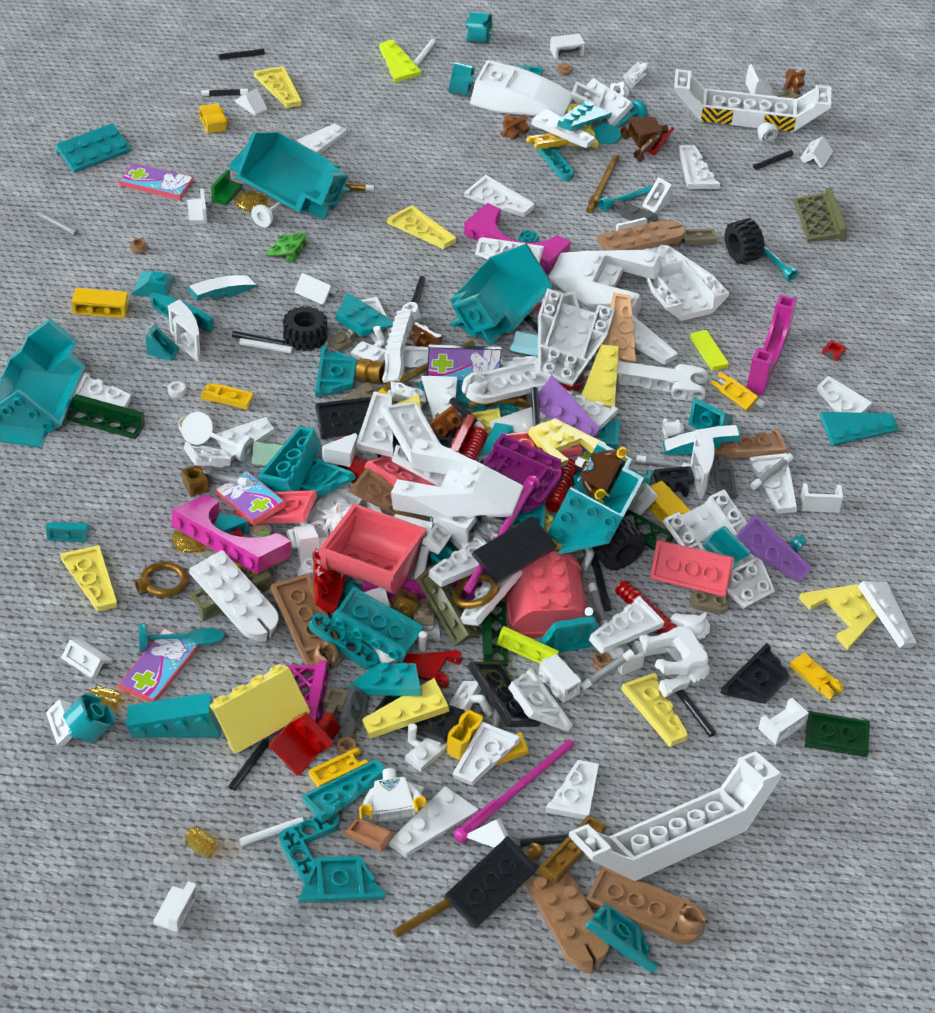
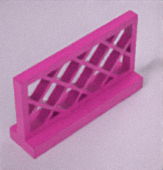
(318, 687)

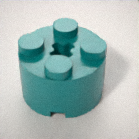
(479, 27)
(461, 79)
(88, 718)

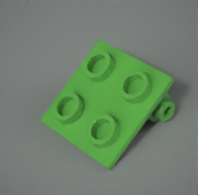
(289, 245)

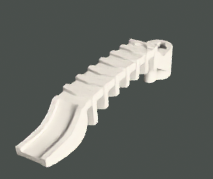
(397, 338)

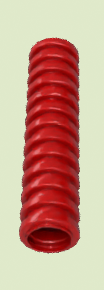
(475, 443)
(558, 495)
(629, 593)

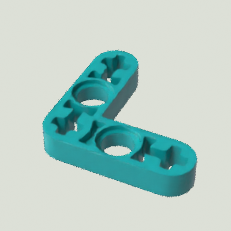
(300, 840)

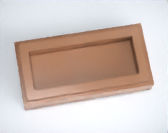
(369, 834)

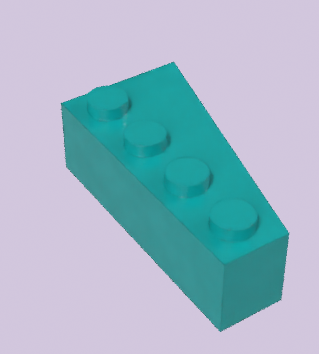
(292, 462)
(174, 718)

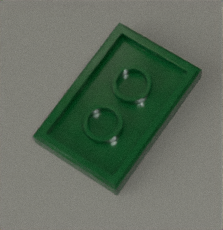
(837, 734)

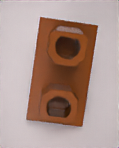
(794, 80)
(512, 124)
(423, 336)
(445, 422)

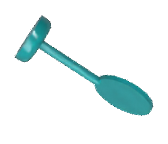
(610, 134)
(198, 636)

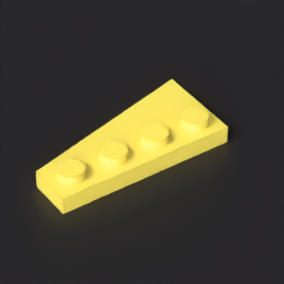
(655, 708)
(406, 711)

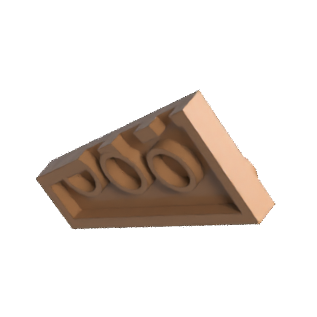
(748, 446)
(377, 492)

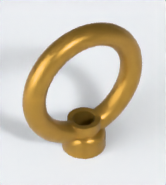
(144, 584)
(478, 602)

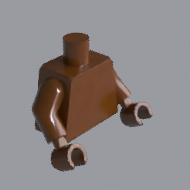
(645, 133)

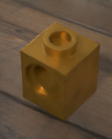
(194, 480)
(405, 602)

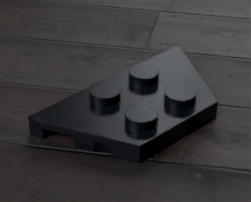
(757, 678)

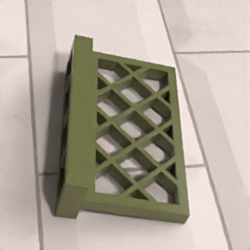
(833, 215)

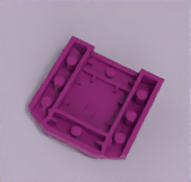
(519, 462)

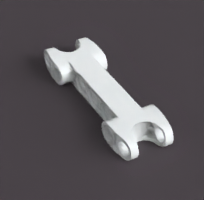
(677, 381)

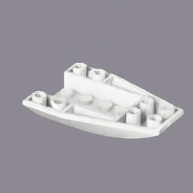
(517, 91)
(684, 286)
(568, 337)
(750, 578)

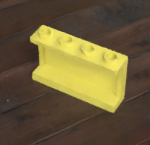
(259, 707)

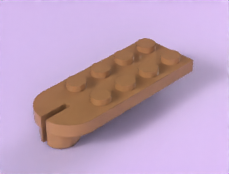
(643, 236)
(297, 607)
(648, 906)
(566, 916)

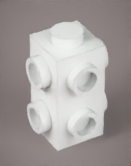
(559, 678)

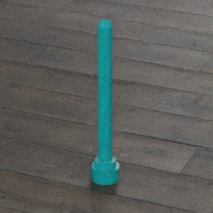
(606, 203)
(789, 272)

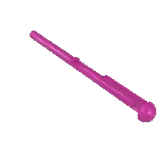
(531, 483)
(461, 833)

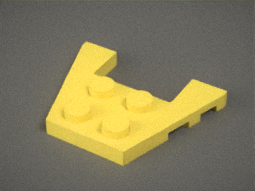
(557, 436)
(849, 605)

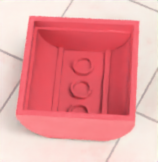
(373, 548)
(546, 594)

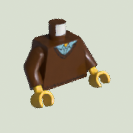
(601, 471)

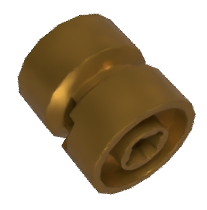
(370, 370)

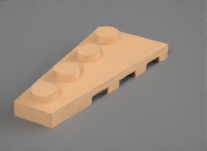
(621, 328)

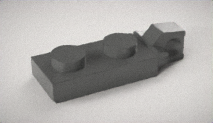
(632, 212)
(724, 477)
(352, 712)

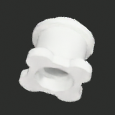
(620, 88)
(672, 429)

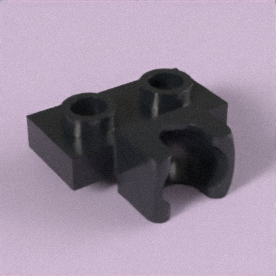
(676, 478)

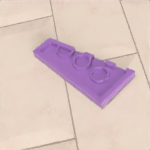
(558, 404)
(772, 549)

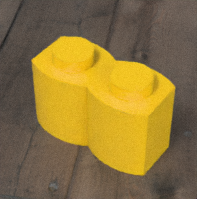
(213, 118)
(463, 733)

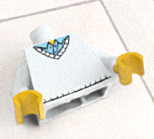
(392, 799)

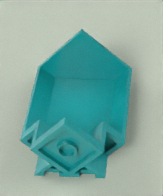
(291, 173)
(500, 294)
(38, 385)
(585, 521)

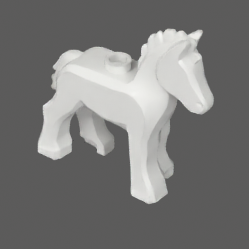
(684, 648)

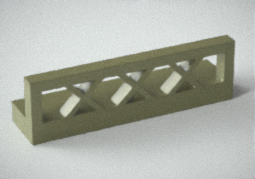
(209, 609)
(446, 609)

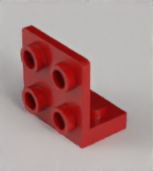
(300, 743)

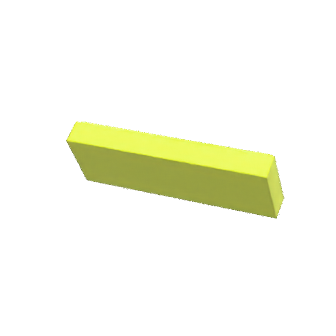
(709, 350)
(524, 645)

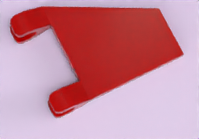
(430, 664)

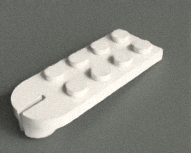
(503, 382)
(236, 596)

